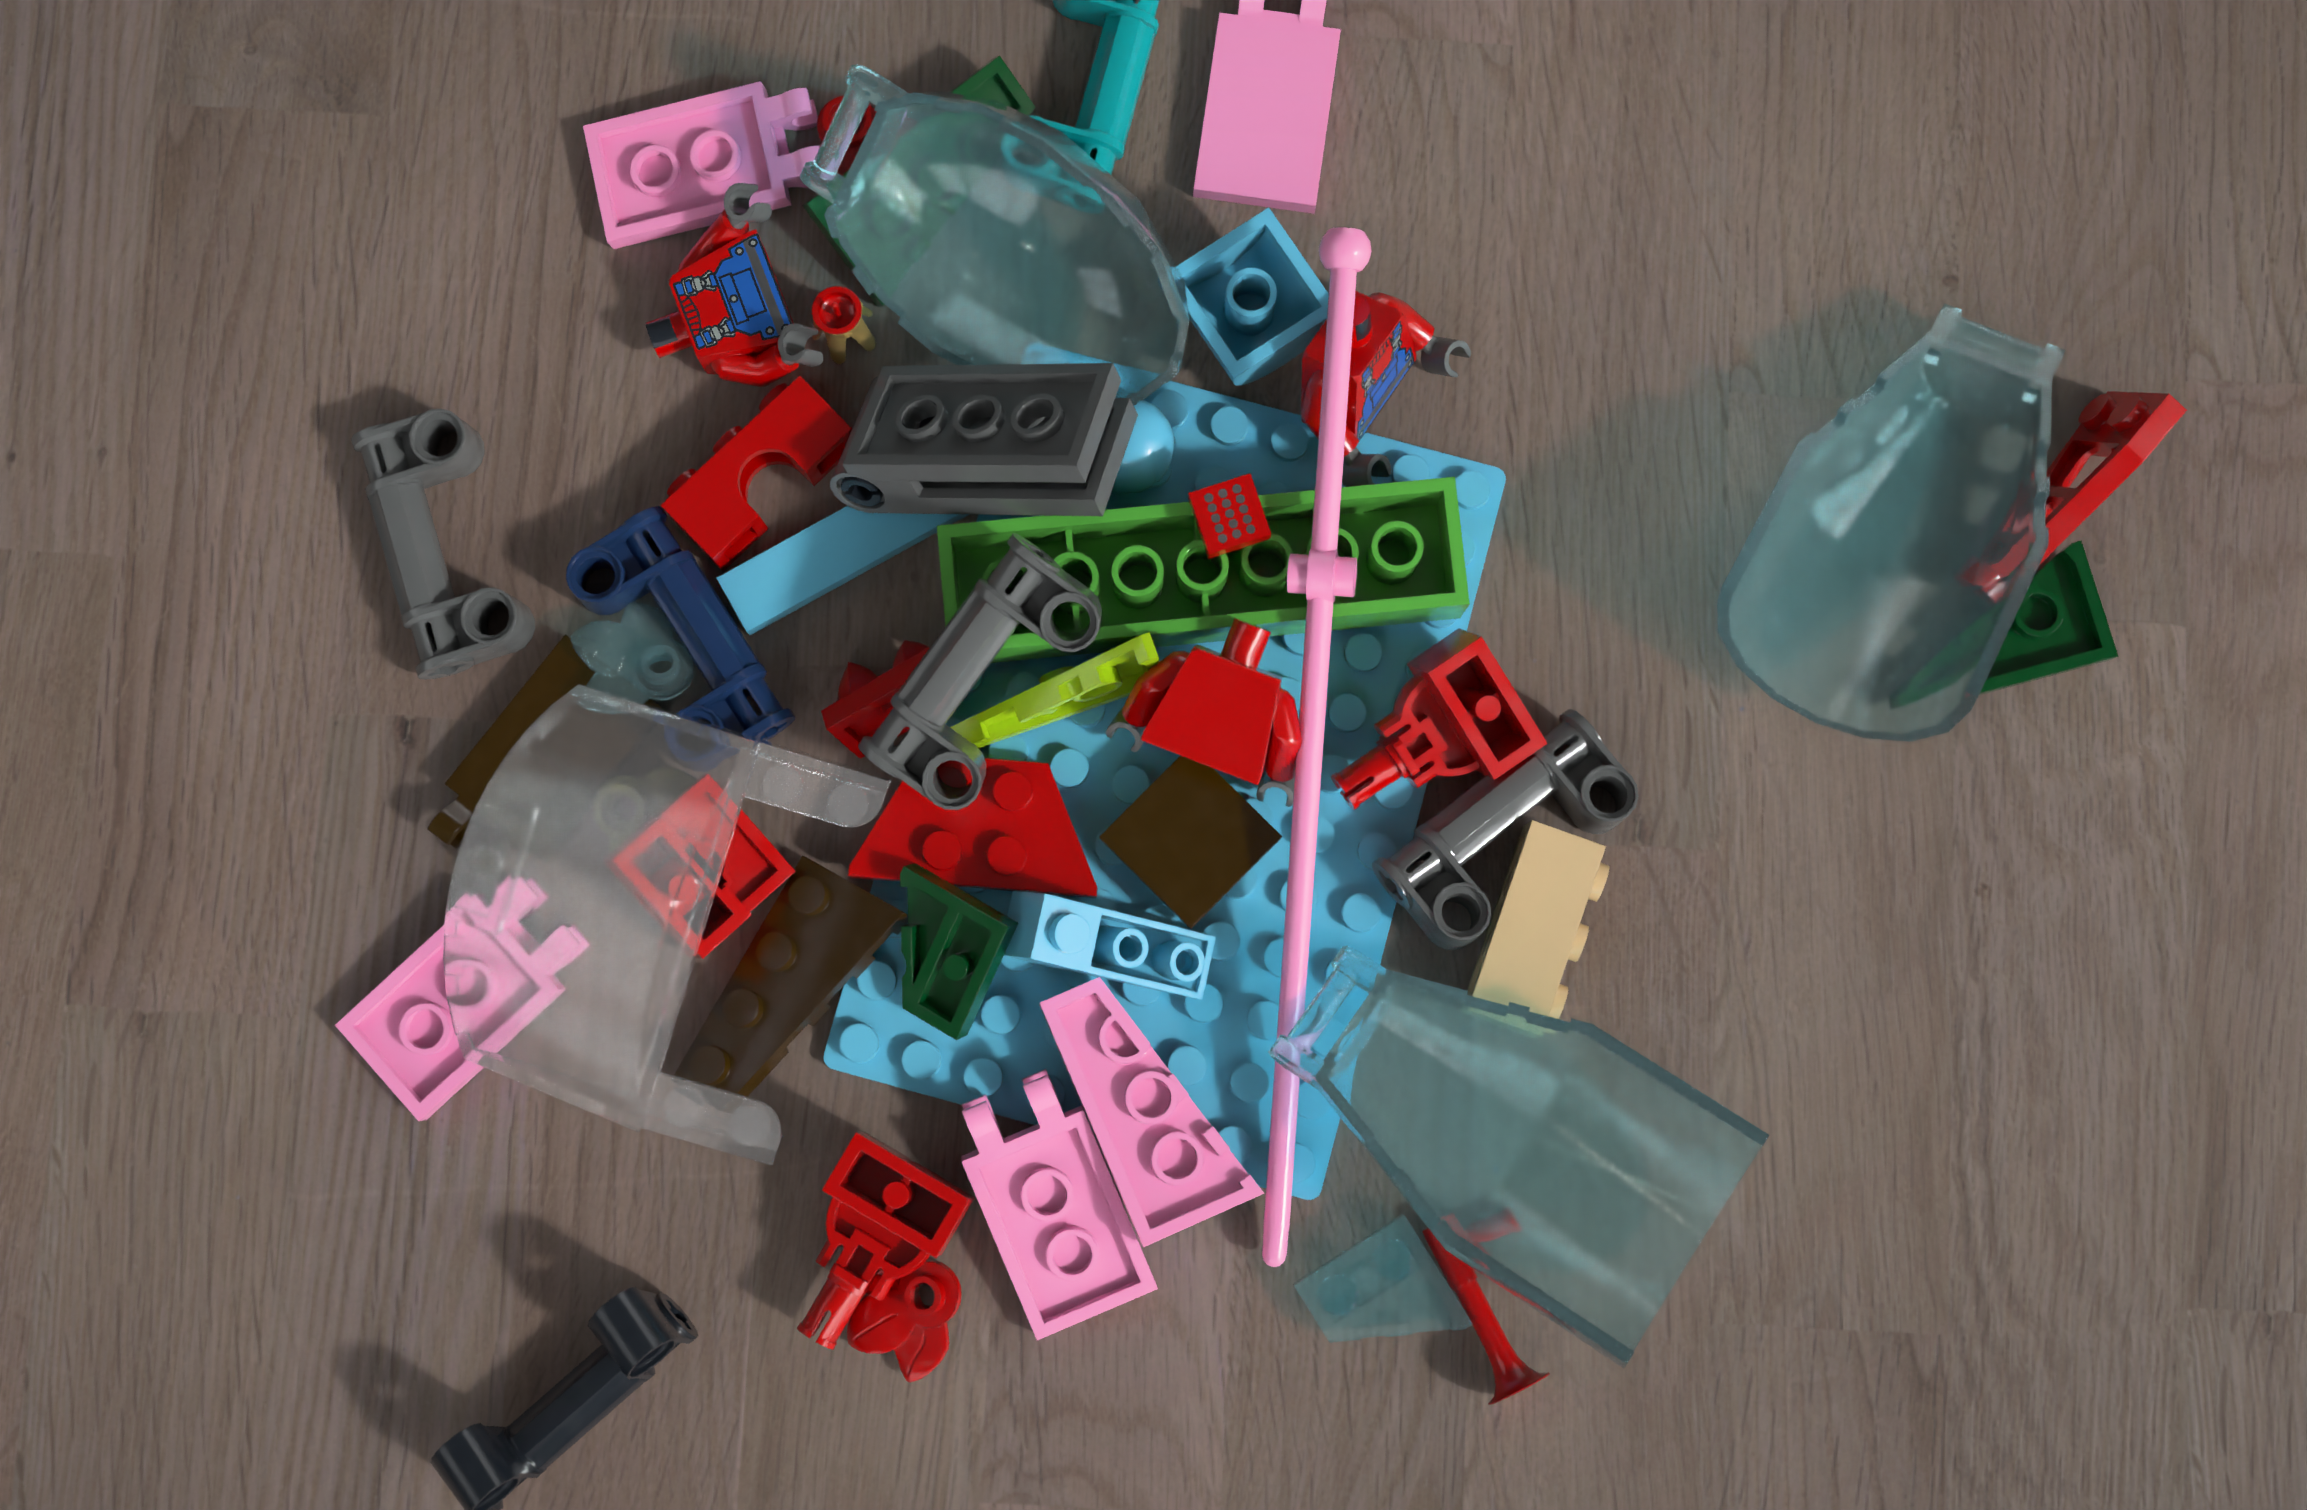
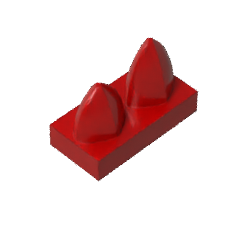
(866, 699)

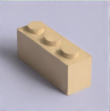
(1539, 920)

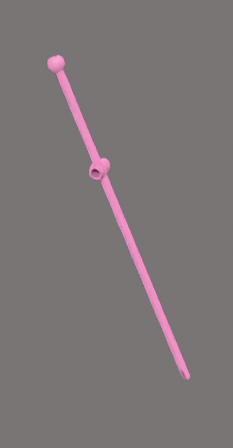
(1321, 578)

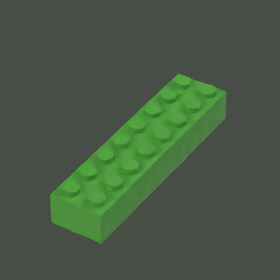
(1159, 580)

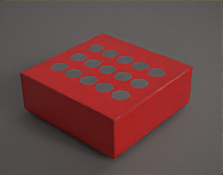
(1229, 515)

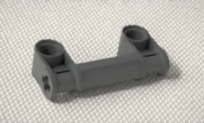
(400, 464)
(960, 659)
(1491, 809)

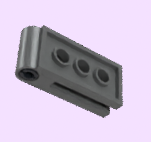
(987, 440)

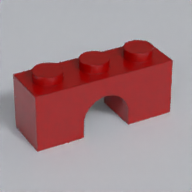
(790, 430)

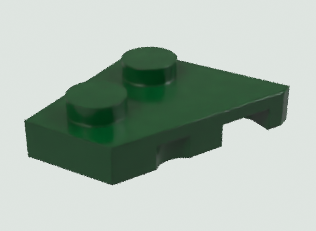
(949, 951)

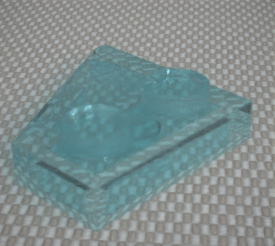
(1381, 1289)

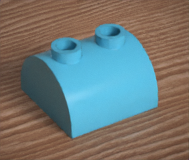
(1254, 298)

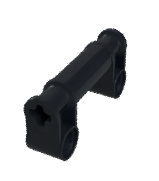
(635, 1335)

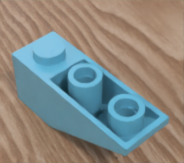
(1109, 944)

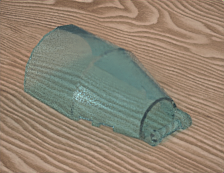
(1901, 539)
(1528, 1143)

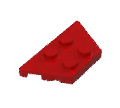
(1004, 840)

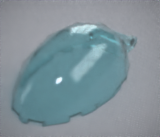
(998, 236)

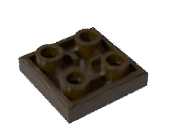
(1190, 838)

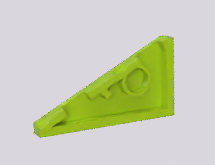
(1064, 693)

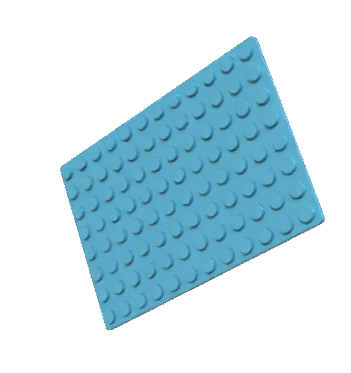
(1223, 1040)

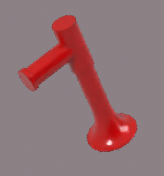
(1509, 1370)

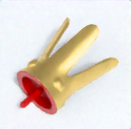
(839, 316)

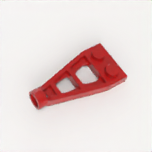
(2112, 426)

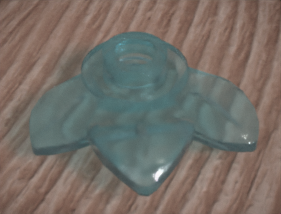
(627, 649)

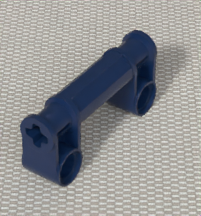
(693, 614)

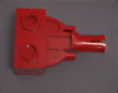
(1446, 723)
(886, 1219)

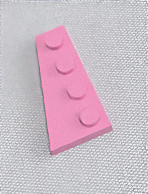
(1150, 1131)

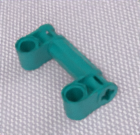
(1114, 74)

